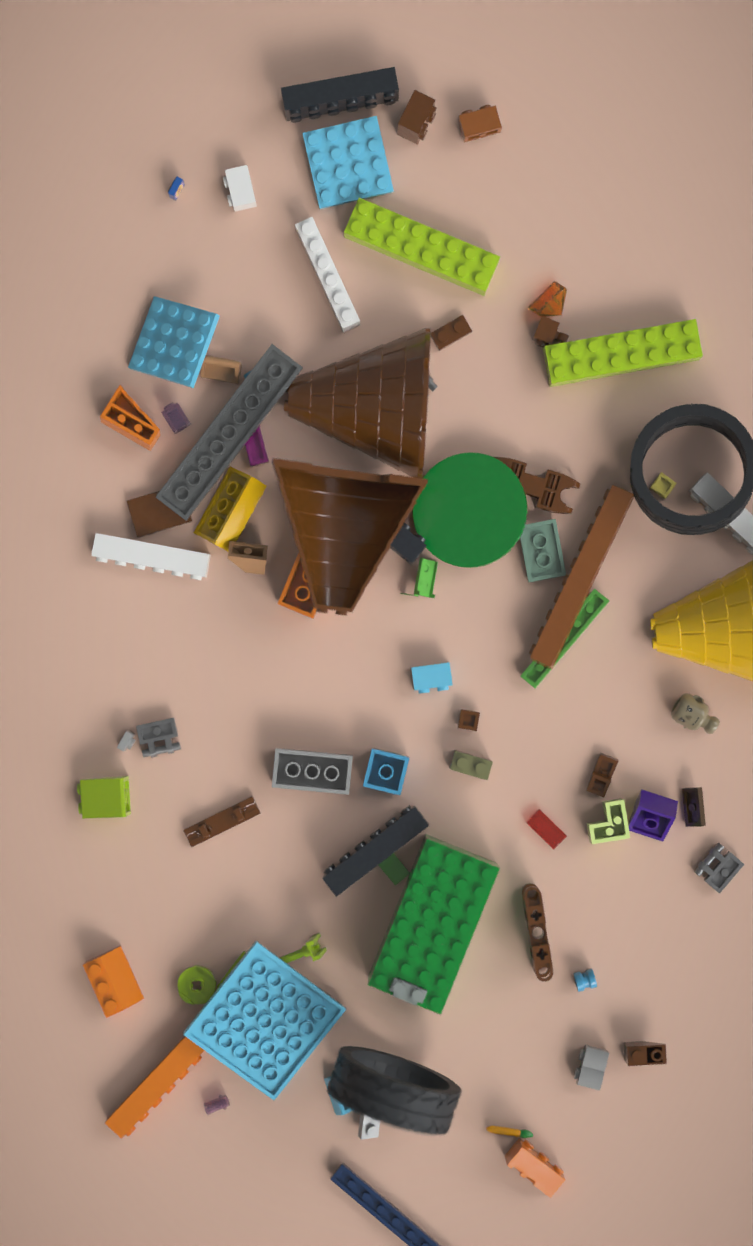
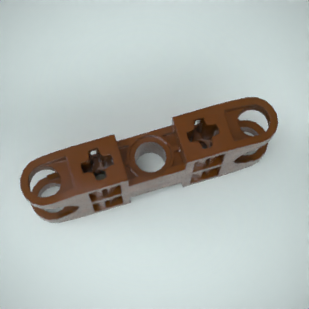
(540, 487)
(540, 942)

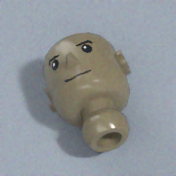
(693, 713)

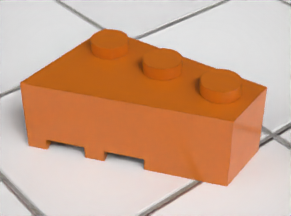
(129, 420)
(535, 1167)

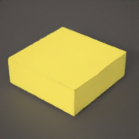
(663, 485)

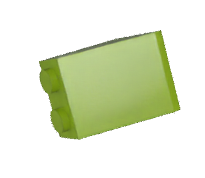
(104, 797)

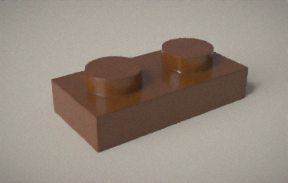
(451, 332)

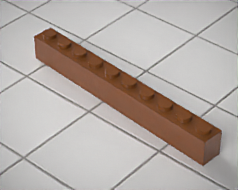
(582, 576)

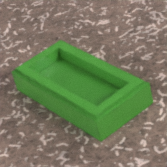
(394, 869)

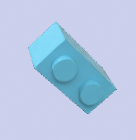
(432, 676)

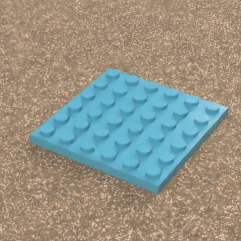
(264, 1020)

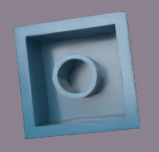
(386, 771)

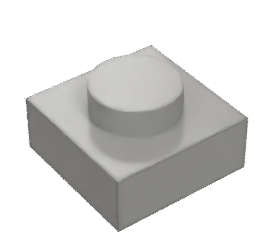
(127, 741)

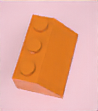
(113, 981)

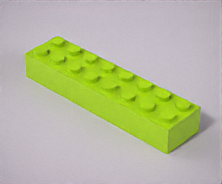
(421, 246)
(622, 352)

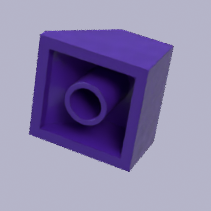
(653, 815)

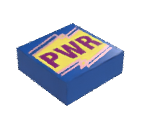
(176, 188)

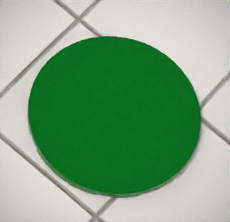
(470, 510)

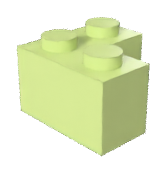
(613, 827)

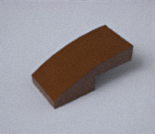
(602, 775)

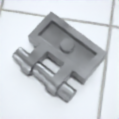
(158, 731)
(723, 871)

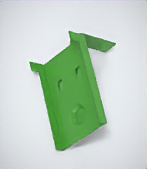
(425, 578)

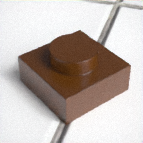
(468, 720)

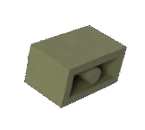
(471, 765)

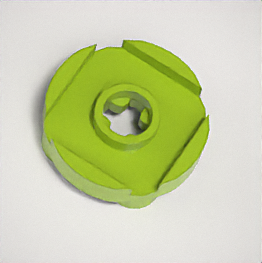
(185, 985)

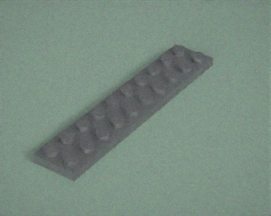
(229, 432)

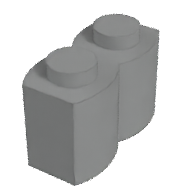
(592, 1067)

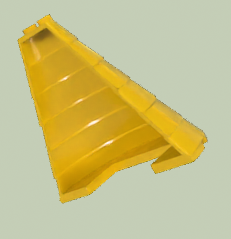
(711, 625)

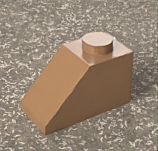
(248, 556)

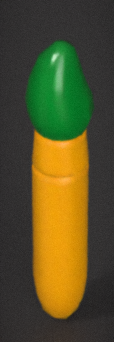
(509, 1131)

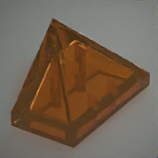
(550, 301)

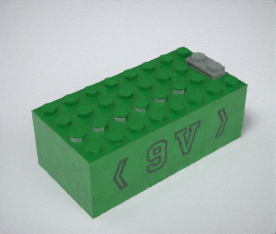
(433, 924)

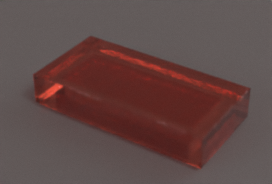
(546, 829)

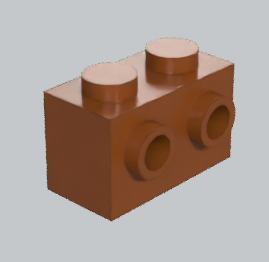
(479, 123)

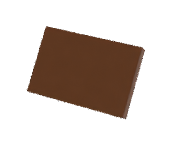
(152, 515)

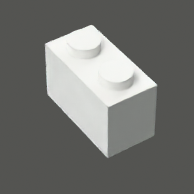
(240, 188)

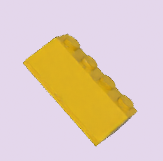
(230, 508)

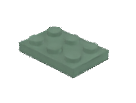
(542, 551)

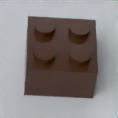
(416, 117)

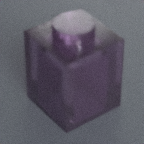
(175, 417)

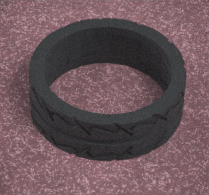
(692, 415)
(394, 1090)

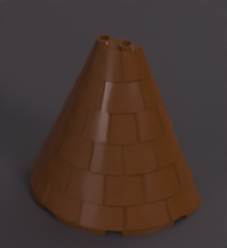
(371, 401)
(343, 525)

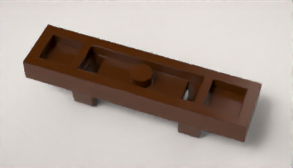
(222, 821)

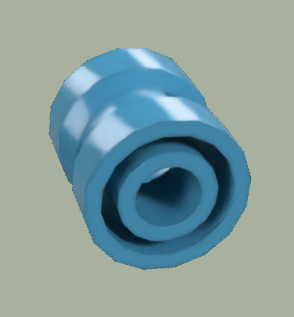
(585, 980)

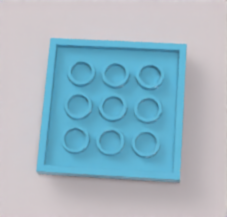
(348, 162)
(173, 341)

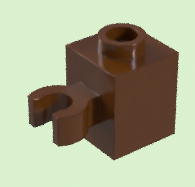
(547, 332)

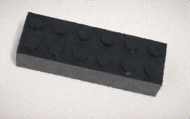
(340, 94)
(376, 850)

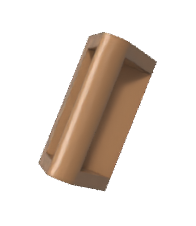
(221, 369)

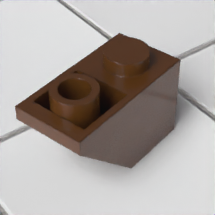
(644, 1053)

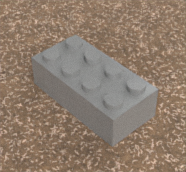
(312, 771)

